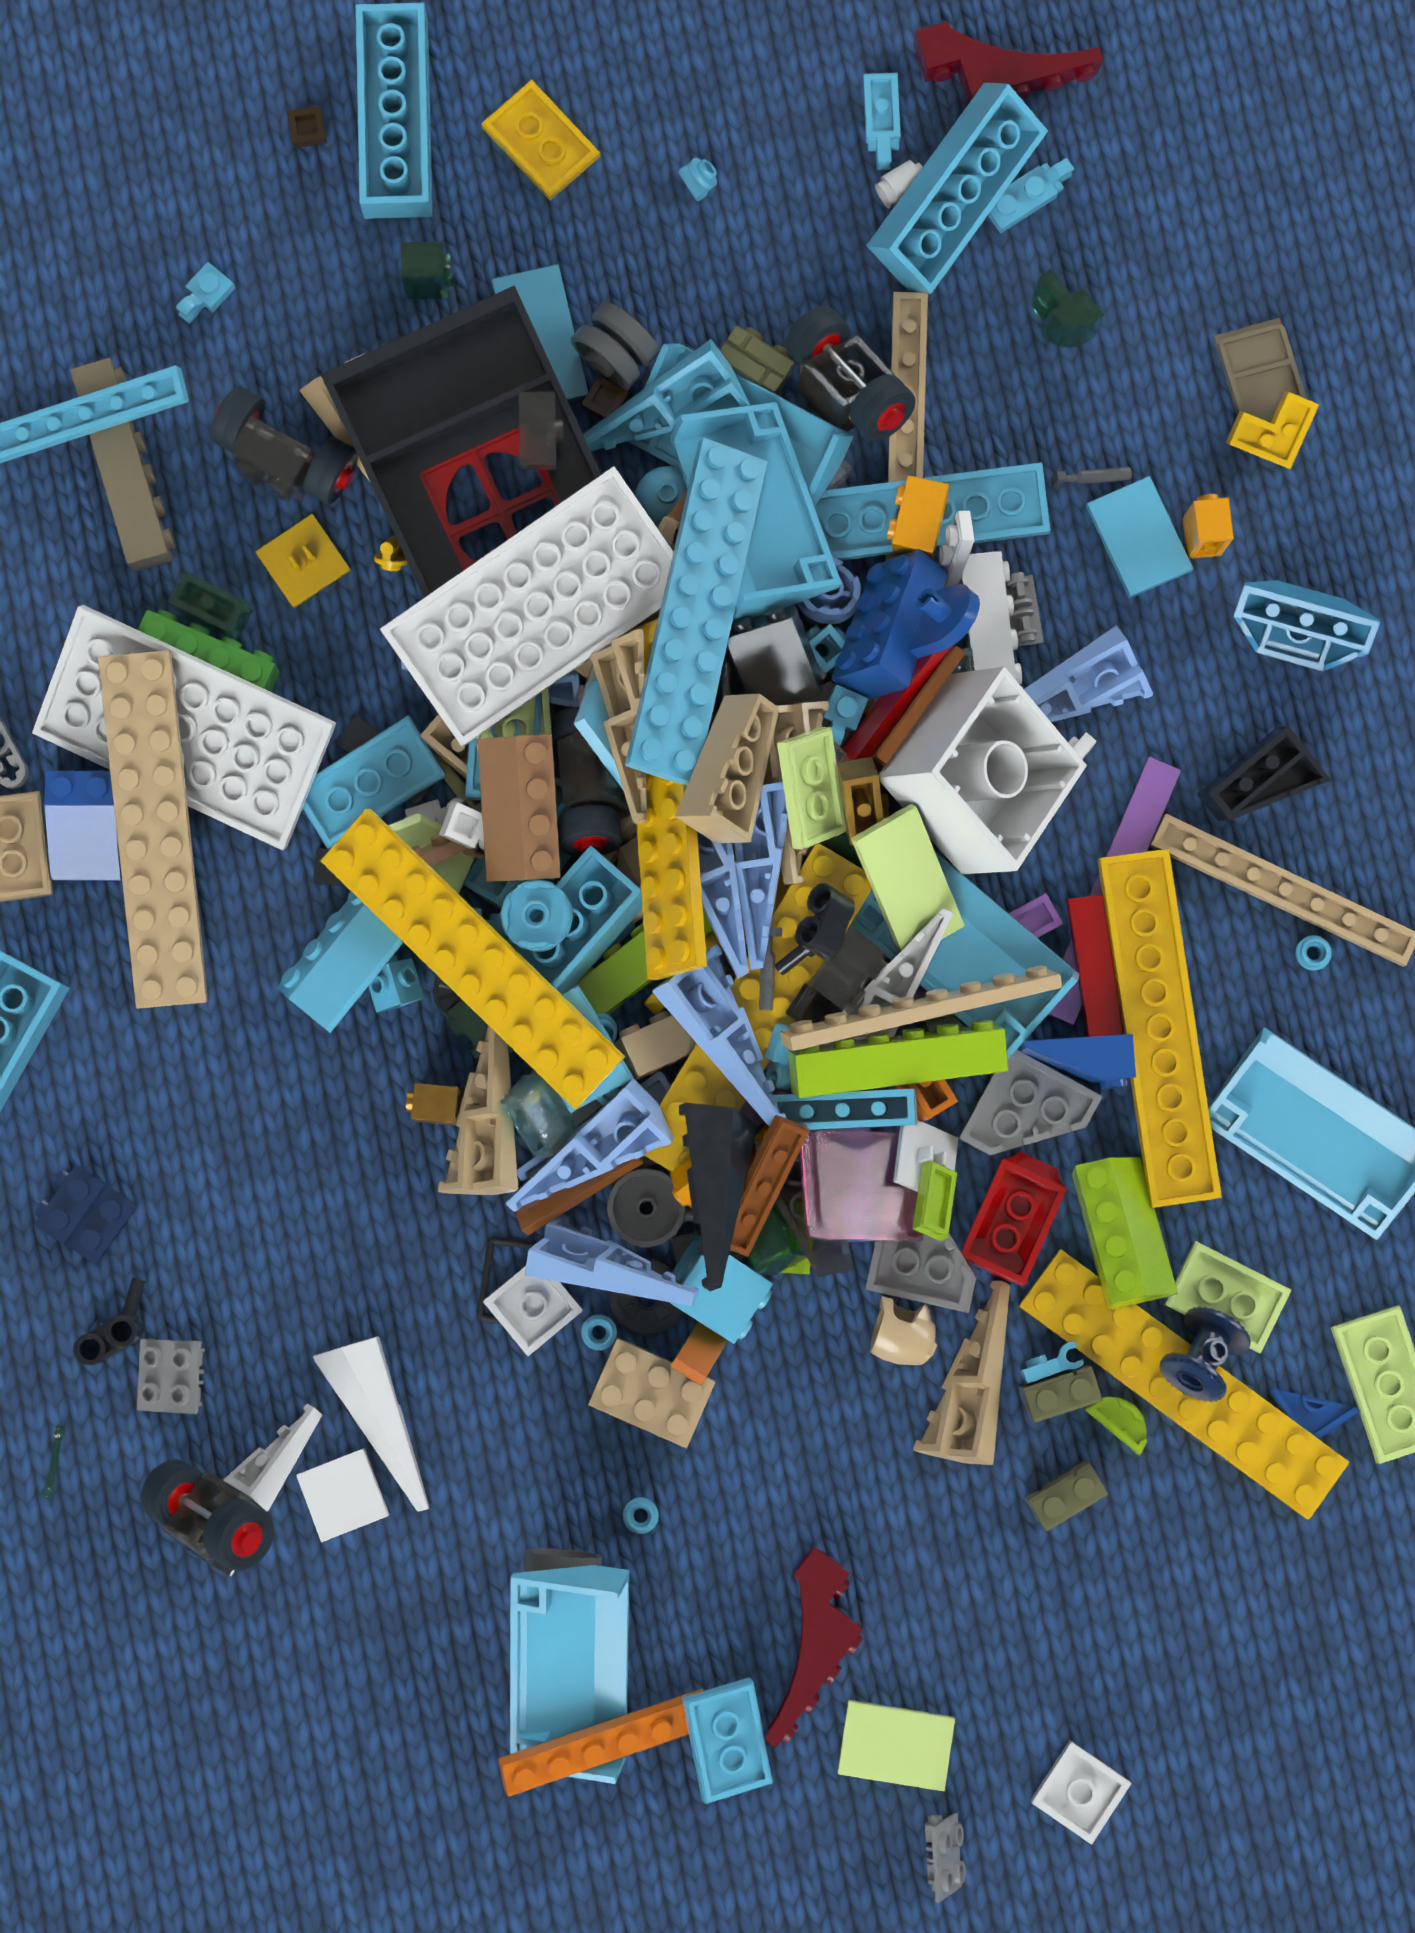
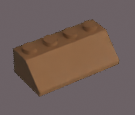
(518, 808)

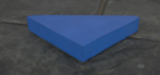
(1312, 1413)

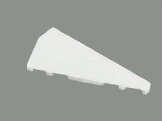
(904, 971)
(366, 1389)
(267, 1469)

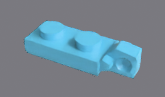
(881, 116)
(1029, 194)

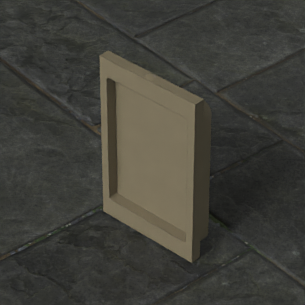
(1258, 367)

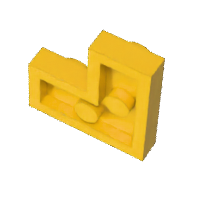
(1280, 438)

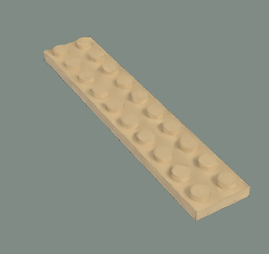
(153, 829)

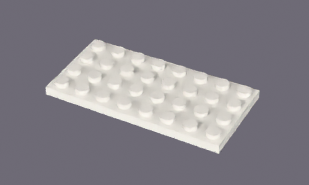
(534, 607)
(242, 746)

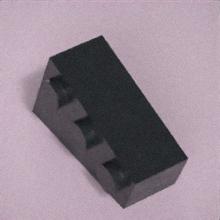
(1265, 774)

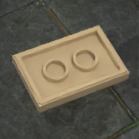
(23, 848)

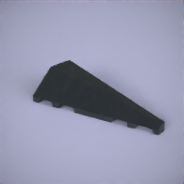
(720, 1157)

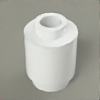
(896, 182)

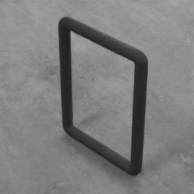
(486, 1272)

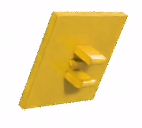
(303, 561)

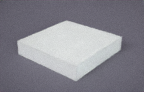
(532, 1309)
(342, 1495)
(1080, 1792)

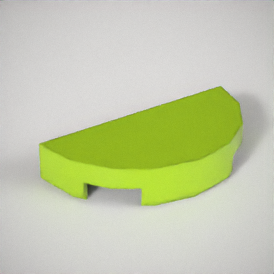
(1122, 1420)

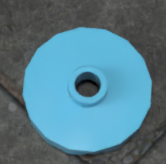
(522, 905)

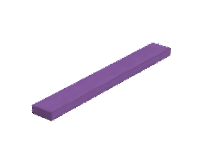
(1131, 837)

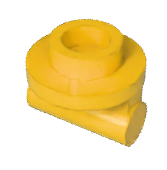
(390, 556)

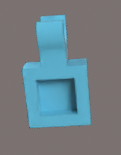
(207, 290)
(844, 711)
(778, 1054)
(1040, 1367)

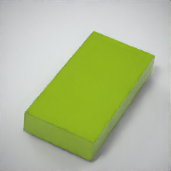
(934, 1200)

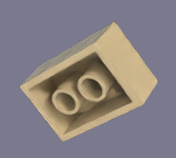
(650, 1393)

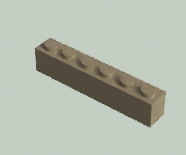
(127, 477)

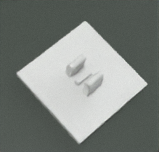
(918, 1145)

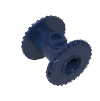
(1214, 1339)

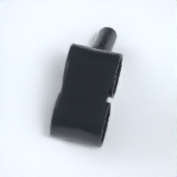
(824, 931)
(106, 1334)

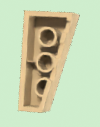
(731, 770)

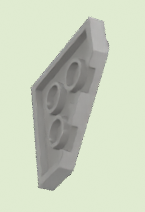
(1027, 1107)
(922, 1272)

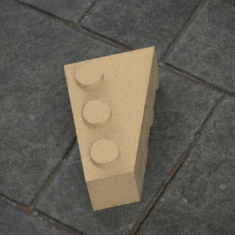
(655, 1045)

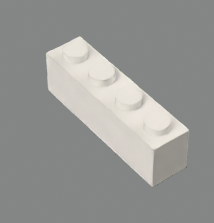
(991, 632)

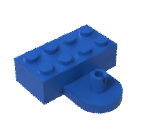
(899, 621)

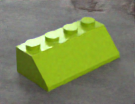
(1123, 1231)

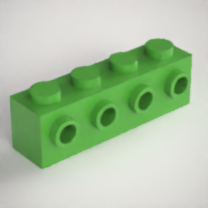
(224, 654)

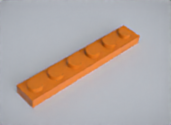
(593, 1746)

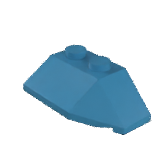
(1303, 624)

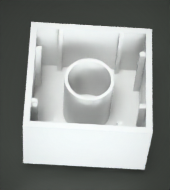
(983, 771)

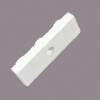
(958, 545)

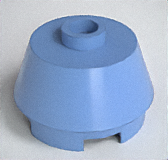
(833, 605)

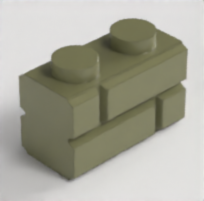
(758, 360)
(1061, 1393)
(1066, 1495)

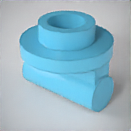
(699, 177)

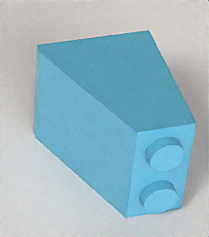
(728, 1307)

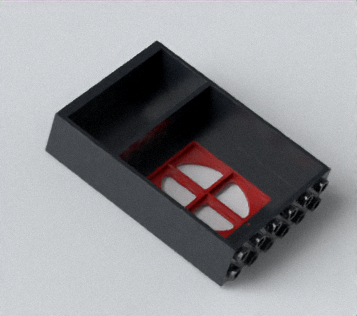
(448, 403)

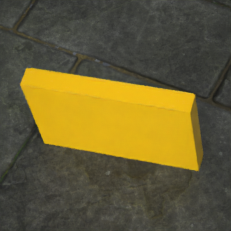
(540, 140)

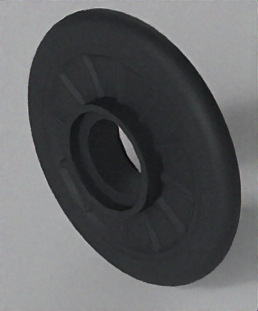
(642, 1319)

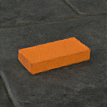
(699, 1353)

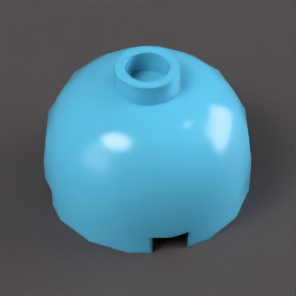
(660, 492)

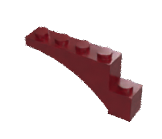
(947, 52)
(824, 1640)

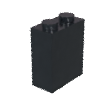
(775, 656)

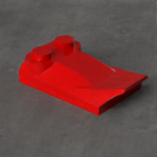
(1014, 1218)

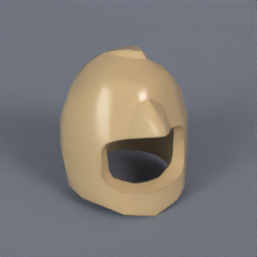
(903, 1334)

